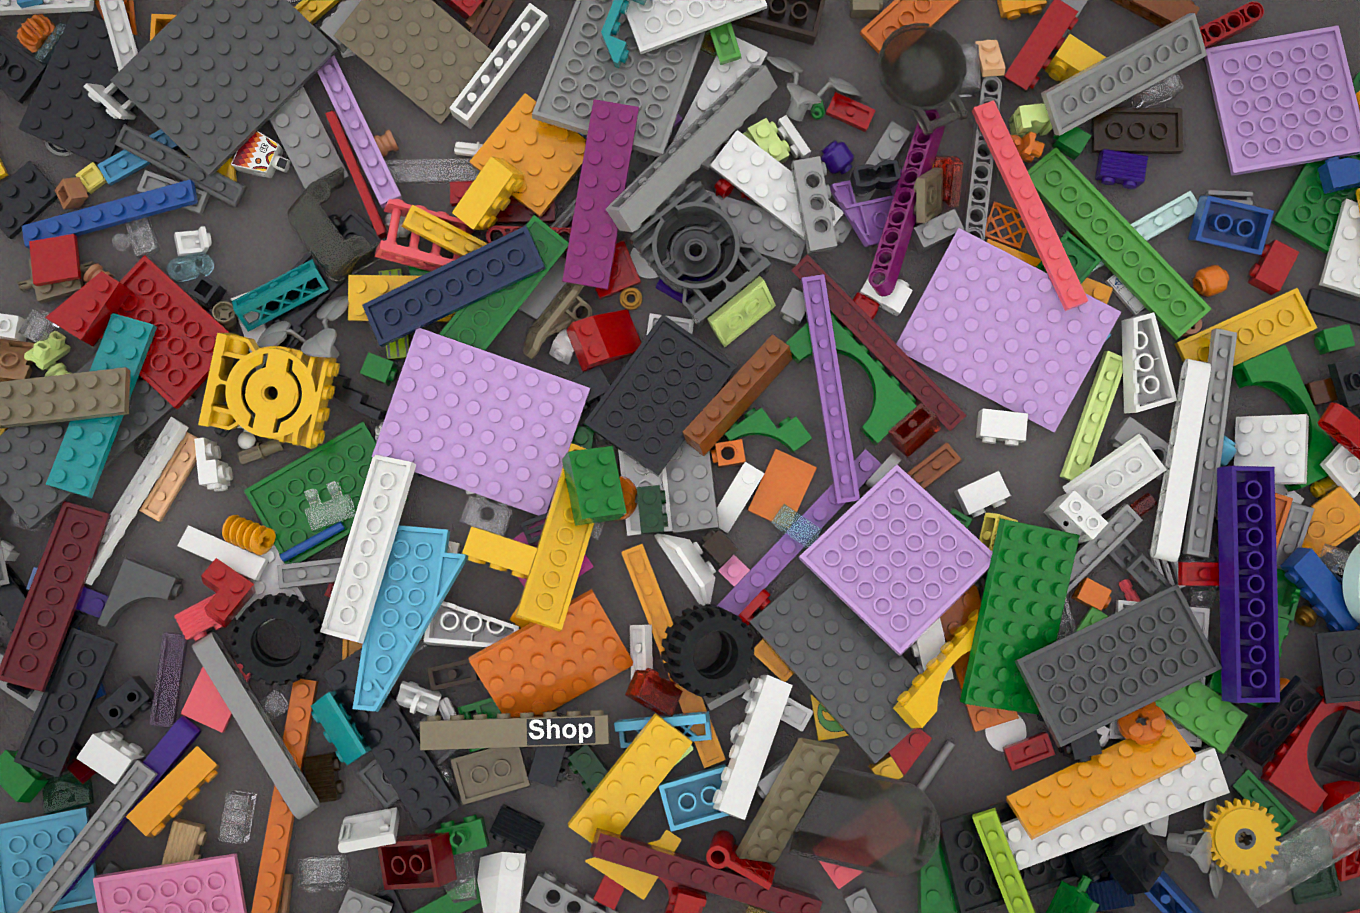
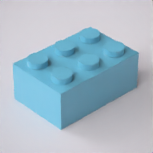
(690, 798)

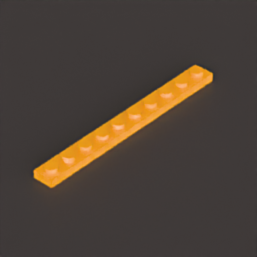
(659, 617)

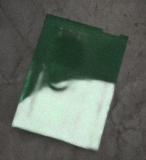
(66, 793)

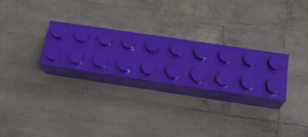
(1248, 584)

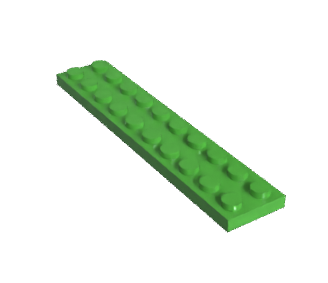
(1117, 244)

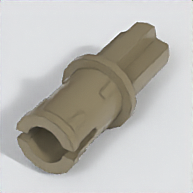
(259, 451)

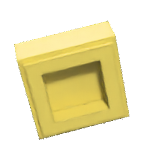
(91, 177)

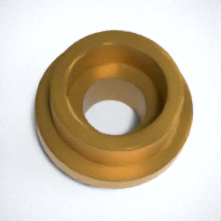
(630, 292)
(1305, 616)

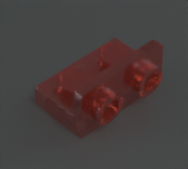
(952, 178)

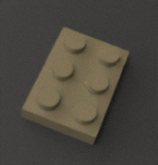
(489, 773)

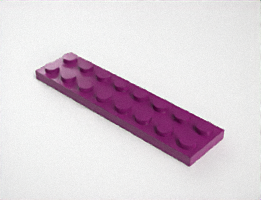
(600, 183)

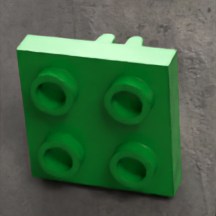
(1287, 596)

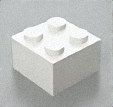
(110, 755)

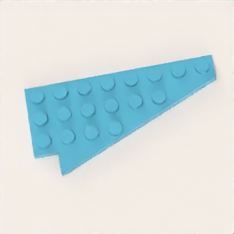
(408, 599)

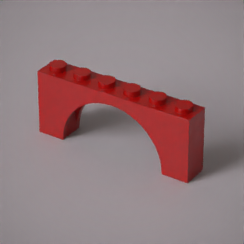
(1290, 768)

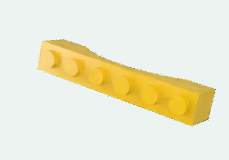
(921, 699)

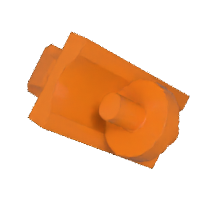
(1028, 146)

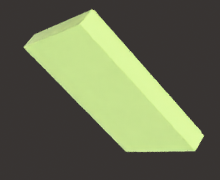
(741, 311)

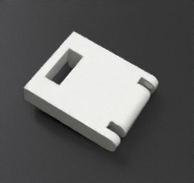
(369, 830)

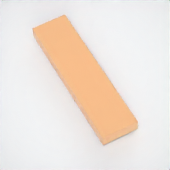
(171, 479)

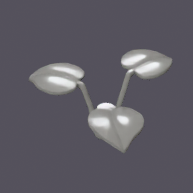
(804, 99)
(320, 344)
(1202, 851)

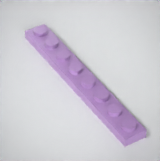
(358, 132)

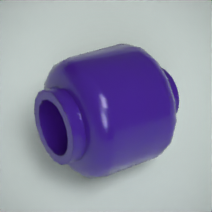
(837, 157)

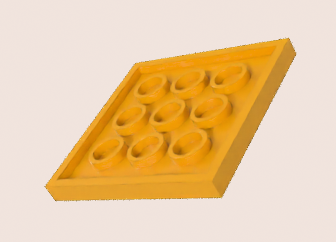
(539, 150)

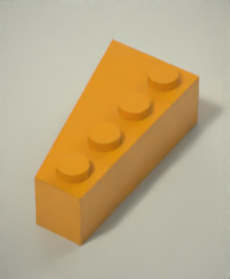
(173, 792)

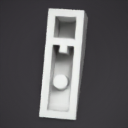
(737, 496)

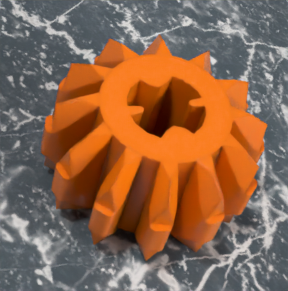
(35, 32)

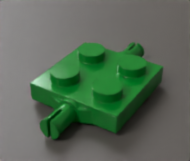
(1073, 899)

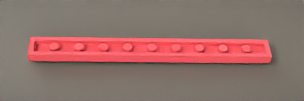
(1029, 206)

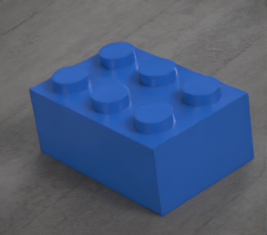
(1230, 225)

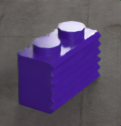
(1121, 168)

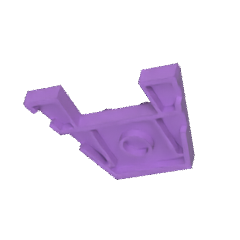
(865, 217)

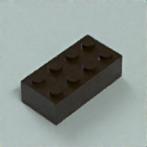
(787, 19)

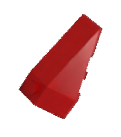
(1338, 791)

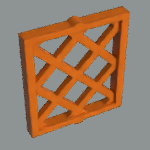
(990, 219)

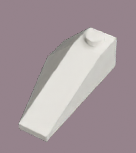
(502, 882)

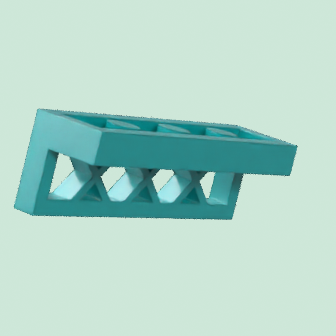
(273, 289)

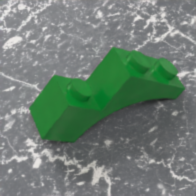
(790, 434)

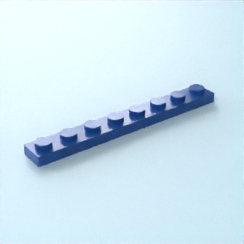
(113, 212)

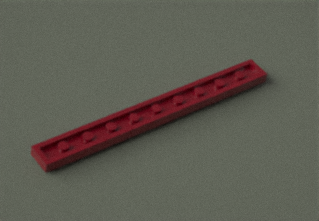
(884, 347)

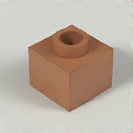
(71, 193)

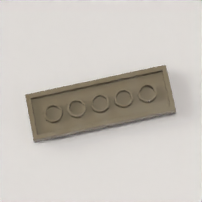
(64, 397)
(787, 800)

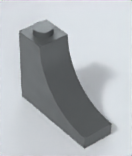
(136, 583)

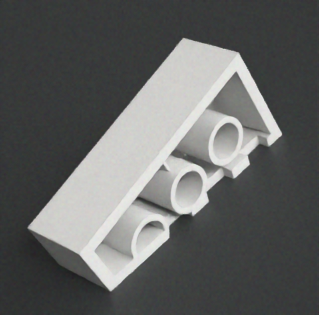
(1145, 366)
(465, 628)
(928, 647)

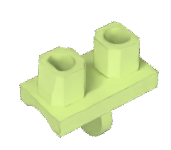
(47, 352)

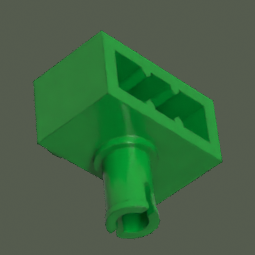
(466, 835)

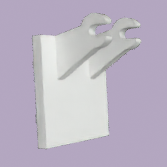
(114, 108)

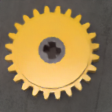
(1258, 838)

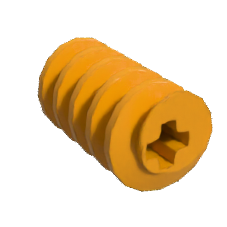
(248, 535)

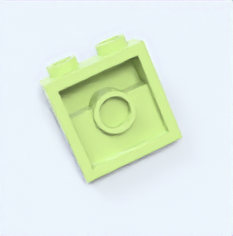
(765, 136)

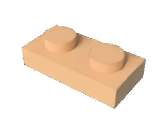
(990, 58)

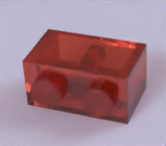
(914, 429)
(654, 692)

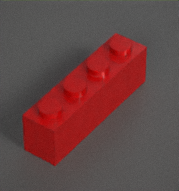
(1040, 45)

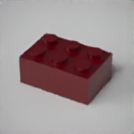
(417, 861)

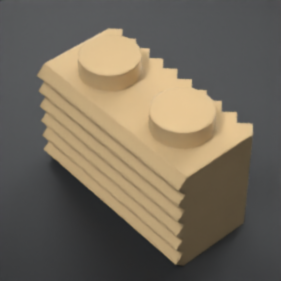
(184, 841)

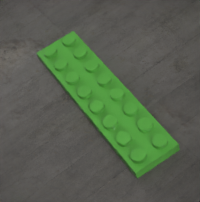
(1193, 706)

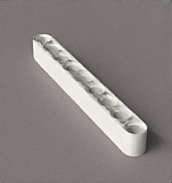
(1180, 460)

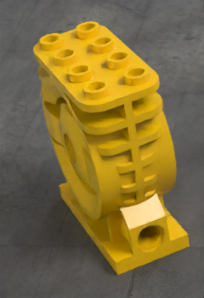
(226, 382)

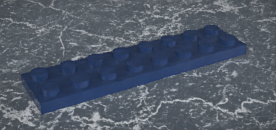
(454, 286)

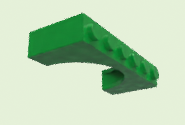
(1279, 374)
(889, 401)

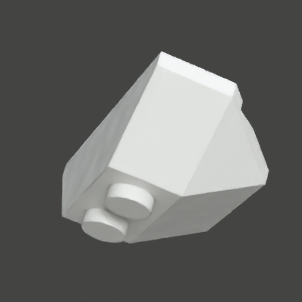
(690, 565)

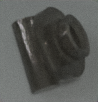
(144, 444)

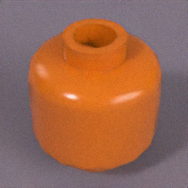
(1210, 280)

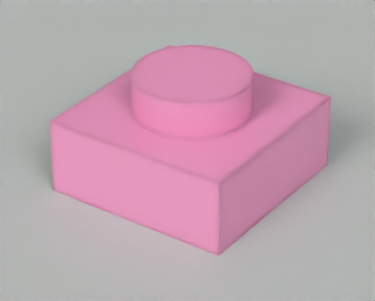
(733, 570)

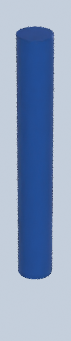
(312, 541)

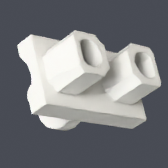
(418, 698)

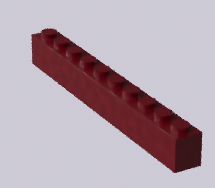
(700, 874)

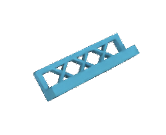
(676, 720)

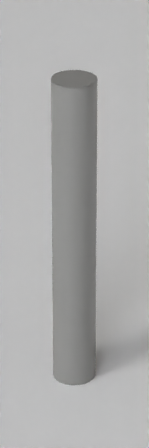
(935, 766)

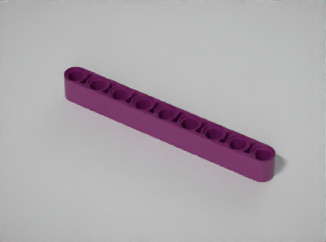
(903, 211)

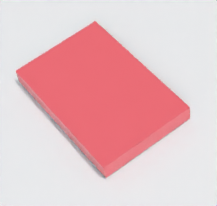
(206, 703)

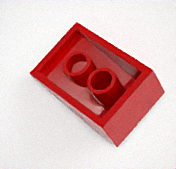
(603, 338)

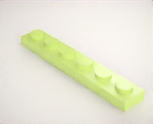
(1093, 416)

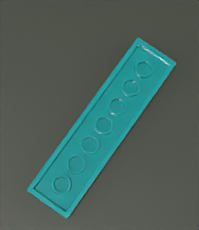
(90, 440)

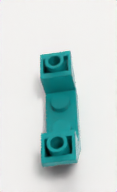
(616, 47)

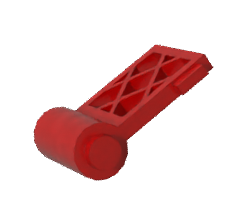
(722, 854)

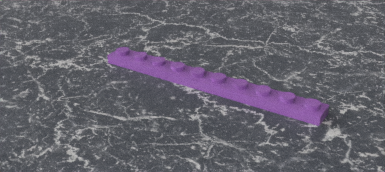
(830, 389)
(787, 548)

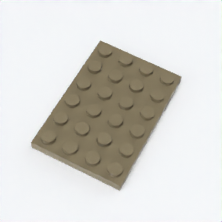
(415, 50)

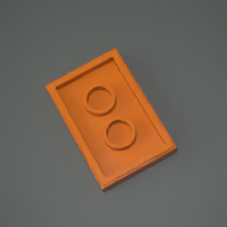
(783, 483)

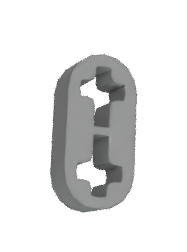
(890, 462)

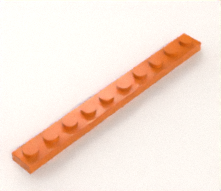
(280, 817)

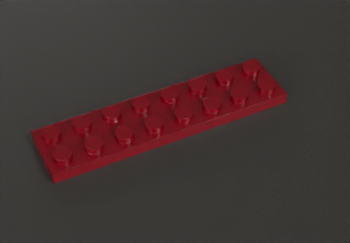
(53, 596)

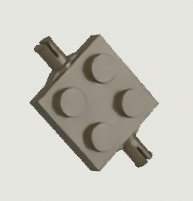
(57, 290)

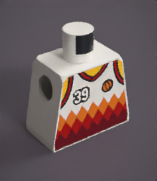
(260, 157)

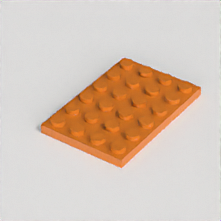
(546, 668)

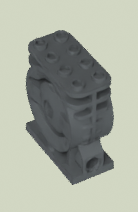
(698, 208)

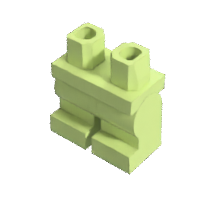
(1030, 119)

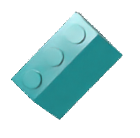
(339, 728)

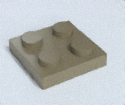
(928, 195)

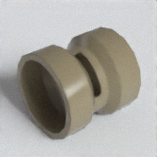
(225, 310)

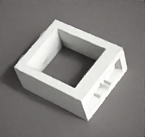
(1079, 515)

